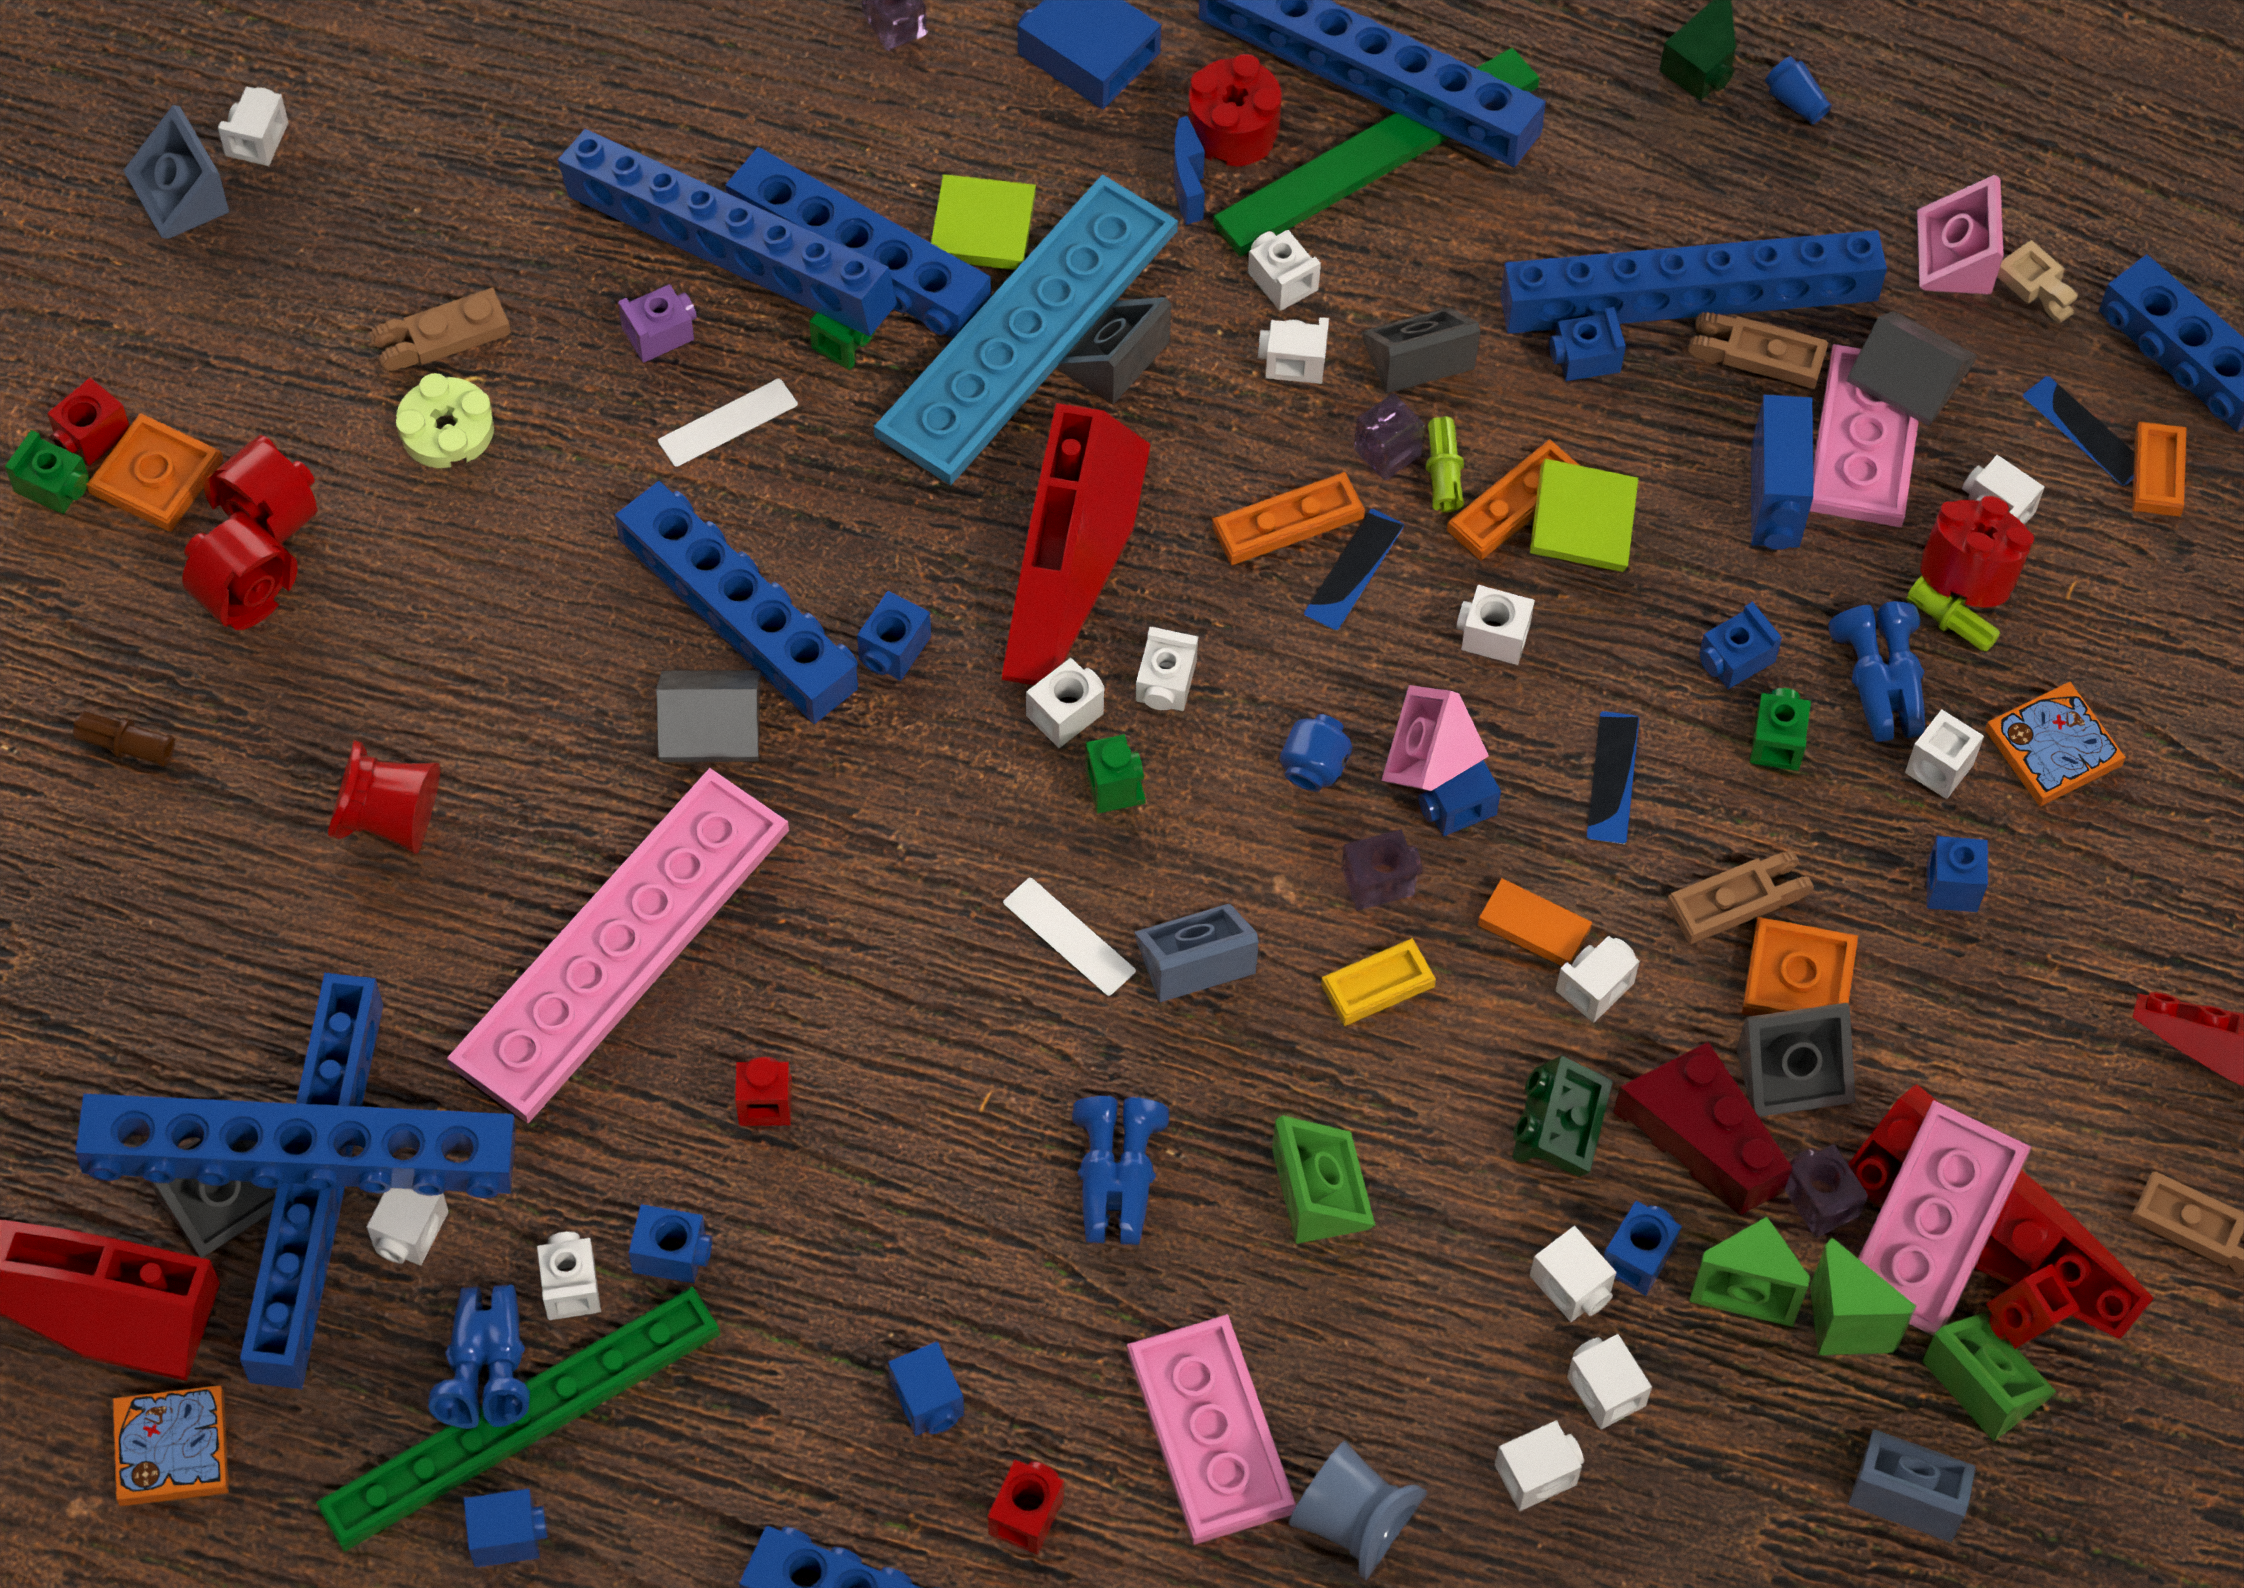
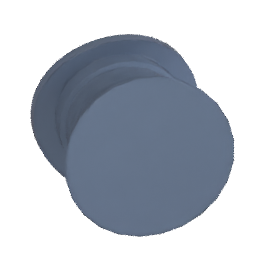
(1355, 1508)

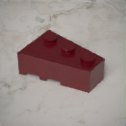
(1708, 1126)

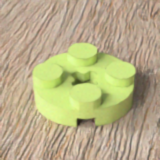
(438, 398)

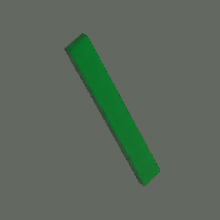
(1346, 168)
(555, 1399)

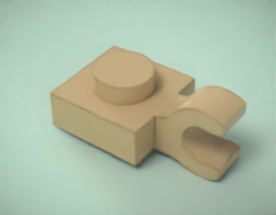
(2036, 274)

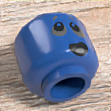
(1315, 753)

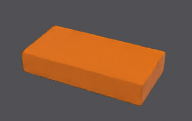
(2159, 469)
(1534, 923)

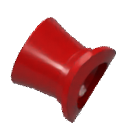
(385, 799)

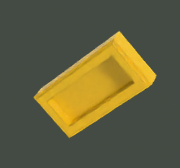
(1378, 982)

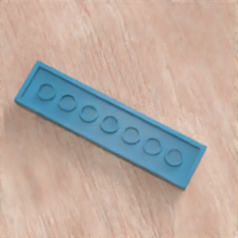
(1025, 329)

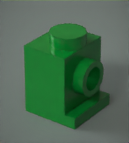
(836, 340)
(47, 473)
(1780, 729)
(1114, 774)

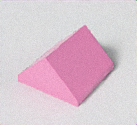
(1962, 240)
(1432, 740)

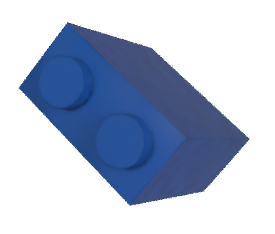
(1089, 44)
(1781, 471)

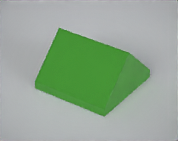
(1320, 1180)
(1752, 1276)
(1855, 1306)
(1986, 1374)

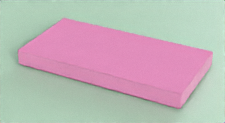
(1861, 450)
(1942, 1211)
(1211, 1429)

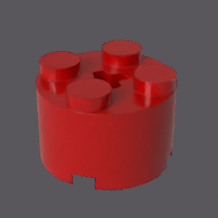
(1235, 109)
(265, 488)
(1976, 551)
(238, 571)

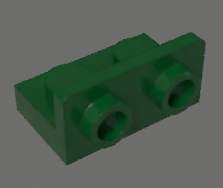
(1562, 1115)

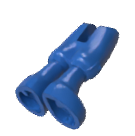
(1880, 685)
(1121, 1184)
(478, 1340)

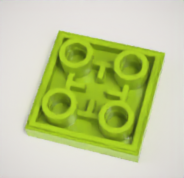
(984, 220)
(1584, 515)

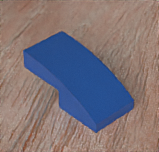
(1188, 171)

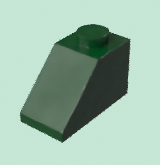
(1702, 51)

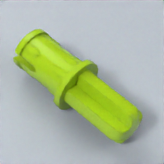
(1444, 465)
(1953, 614)

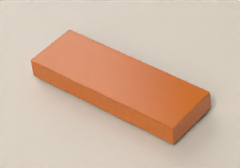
(1504, 505)
(1288, 518)

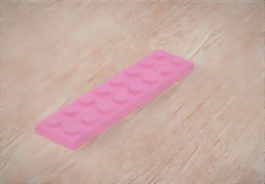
(617, 945)

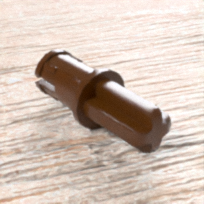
(124, 738)

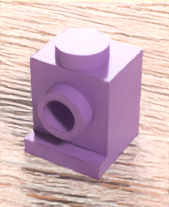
(657, 321)

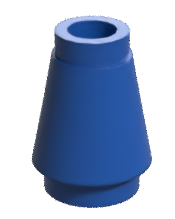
(1798, 90)

